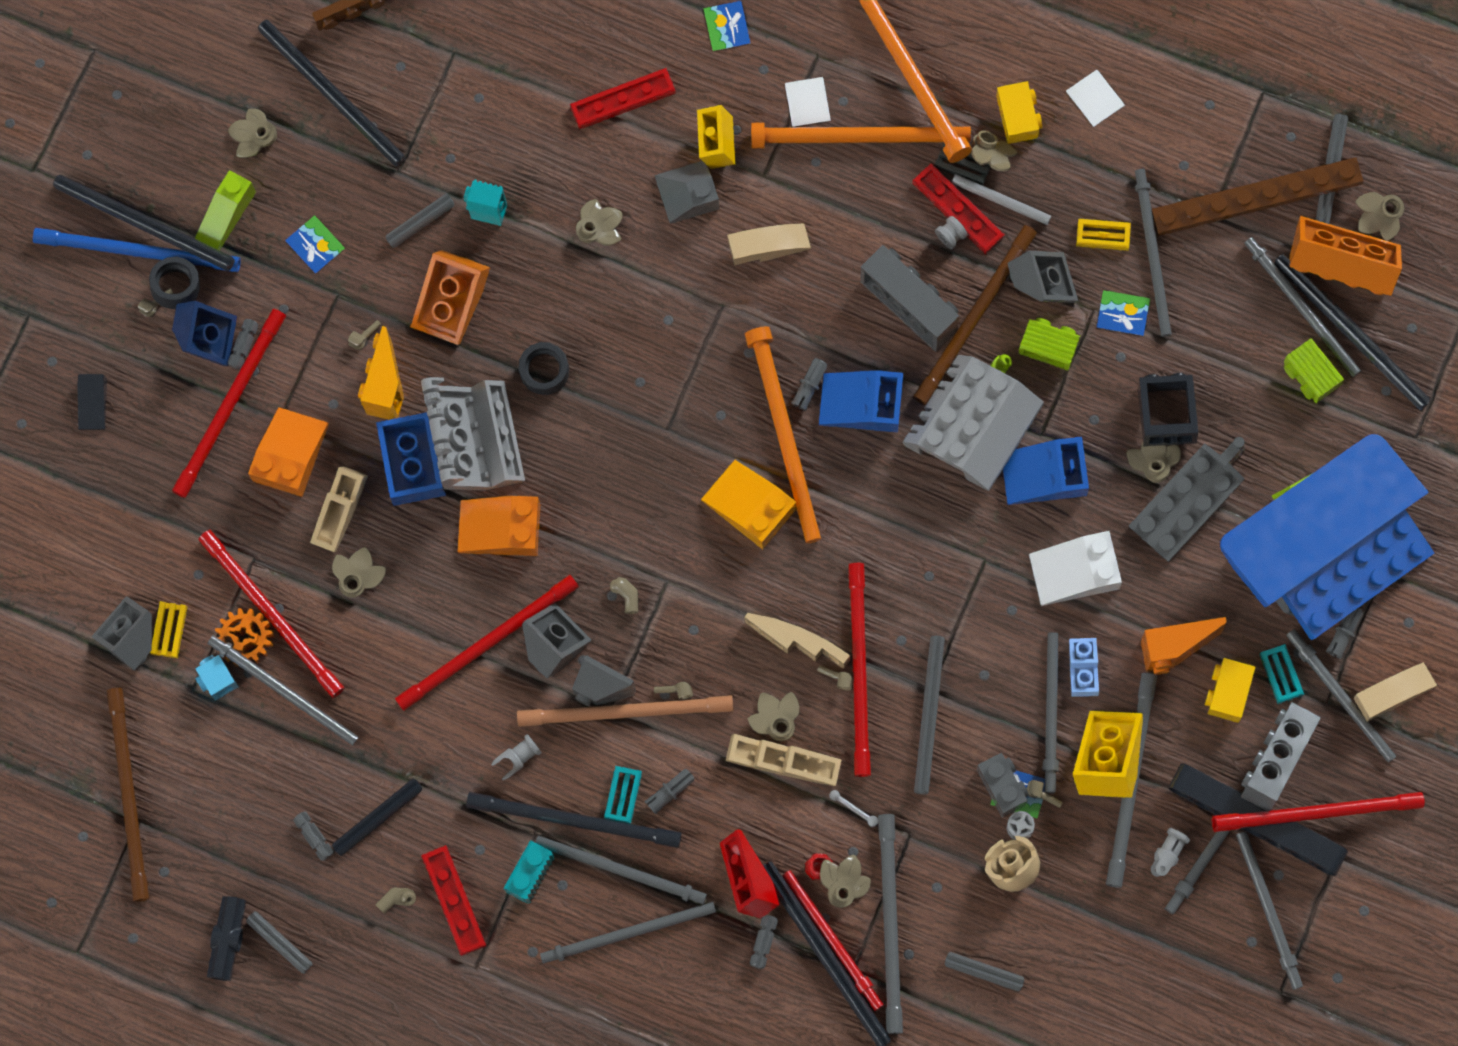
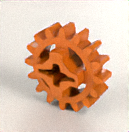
(246, 626)

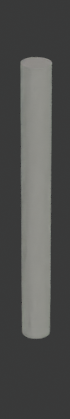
(1001, 199)

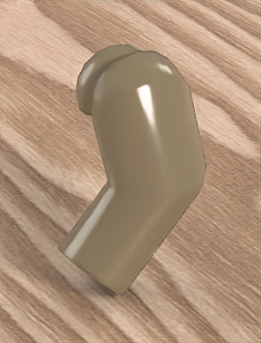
(628, 591)
(396, 896)

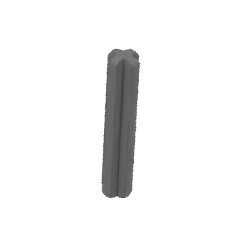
(419, 220)
(279, 942)
(984, 971)

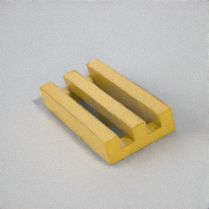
(1104, 235)
(172, 607)

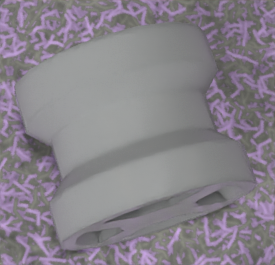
(951, 232)
(1022, 821)

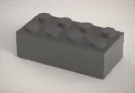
(910, 297)

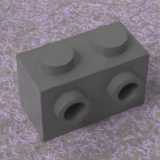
(1002, 785)

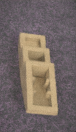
(788, 635)
(783, 760)

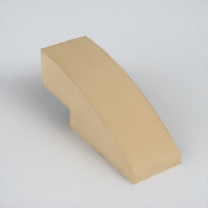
(768, 242)
(338, 508)
(1394, 691)

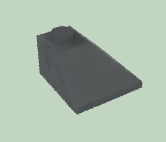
(687, 192)
(1043, 276)
(127, 633)
(552, 640)
(601, 684)

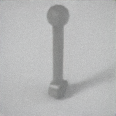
(871, 820)

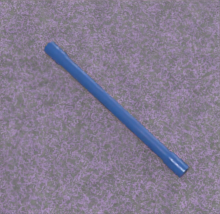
(56, 238)

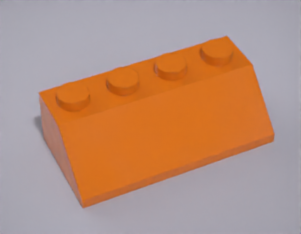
(1346, 256)

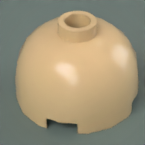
(1012, 864)

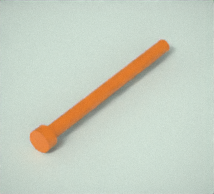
(762, 135)
(956, 147)
(759, 340)

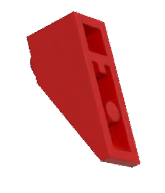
(748, 878)

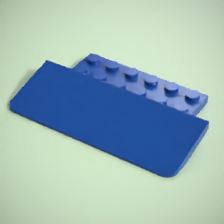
(1333, 537)

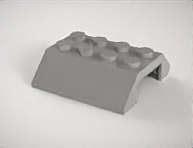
(975, 420)
(473, 435)

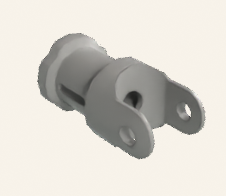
(519, 755)
(1168, 854)

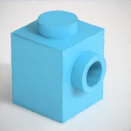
(215, 677)

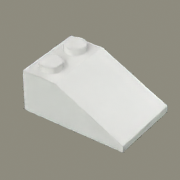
(1076, 569)

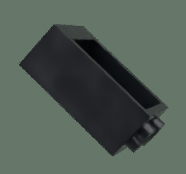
(1171, 433)

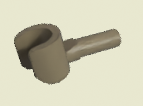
(149, 308)
(358, 341)
(844, 679)
(683, 690)
(1035, 791)

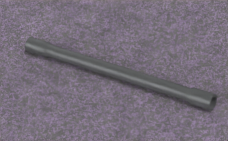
(1117, 863)
(894, 1017)

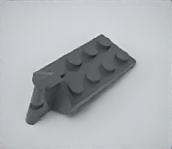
(1189, 499)

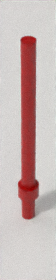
(863, 983)

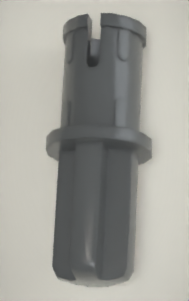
(809, 384)
(1344, 633)
(670, 791)

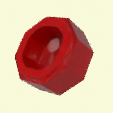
(813, 865)

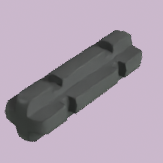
(243, 344)
(313, 836)
(763, 942)

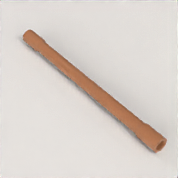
(540, 717)

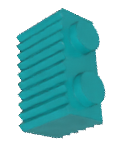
(485, 202)
(529, 872)

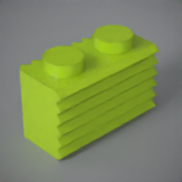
(1049, 343)
(1312, 371)

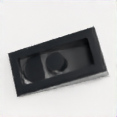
(92, 401)

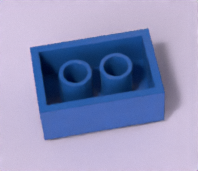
(410, 459)

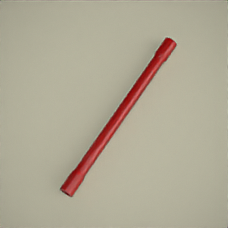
(190, 473)
(324, 676)
(417, 691)
(862, 763)
(1236, 821)

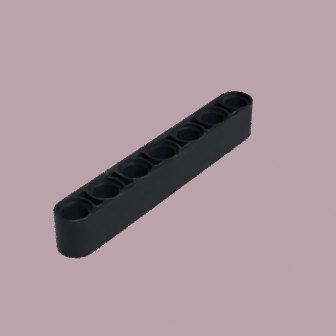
(1288, 836)

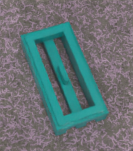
(1271, 677)
(618, 817)

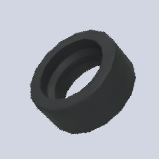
(168, 265)
(538, 349)

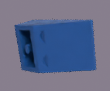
(862, 400)
(1046, 472)

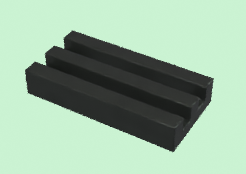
(955, 170)

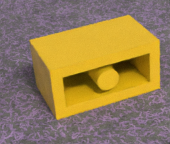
(1018, 112)
(716, 137)
(1230, 690)

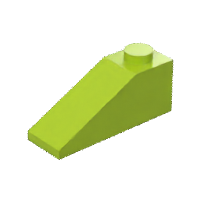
(225, 210)

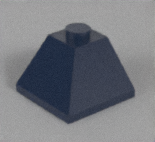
(204, 331)

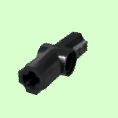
(226, 938)

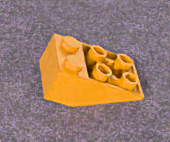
(383, 391)

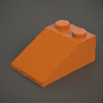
(449, 296)
(288, 452)
(499, 526)
(1170, 645)

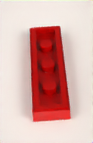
(622, 98)
(954, 203)
(453, 900)

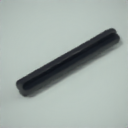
(377, 817)

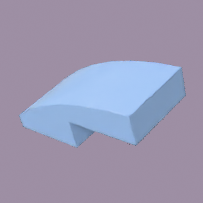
(1083, 667)

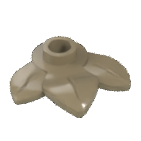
(249, 133)
(990, 150)
(1376, 216)
(601, 221)
(1154, 456)
(357, 569)
(775, 712)
(844, 877)

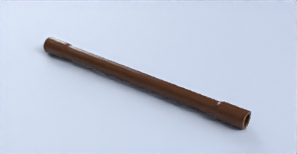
(932, 381)
(138, 877)

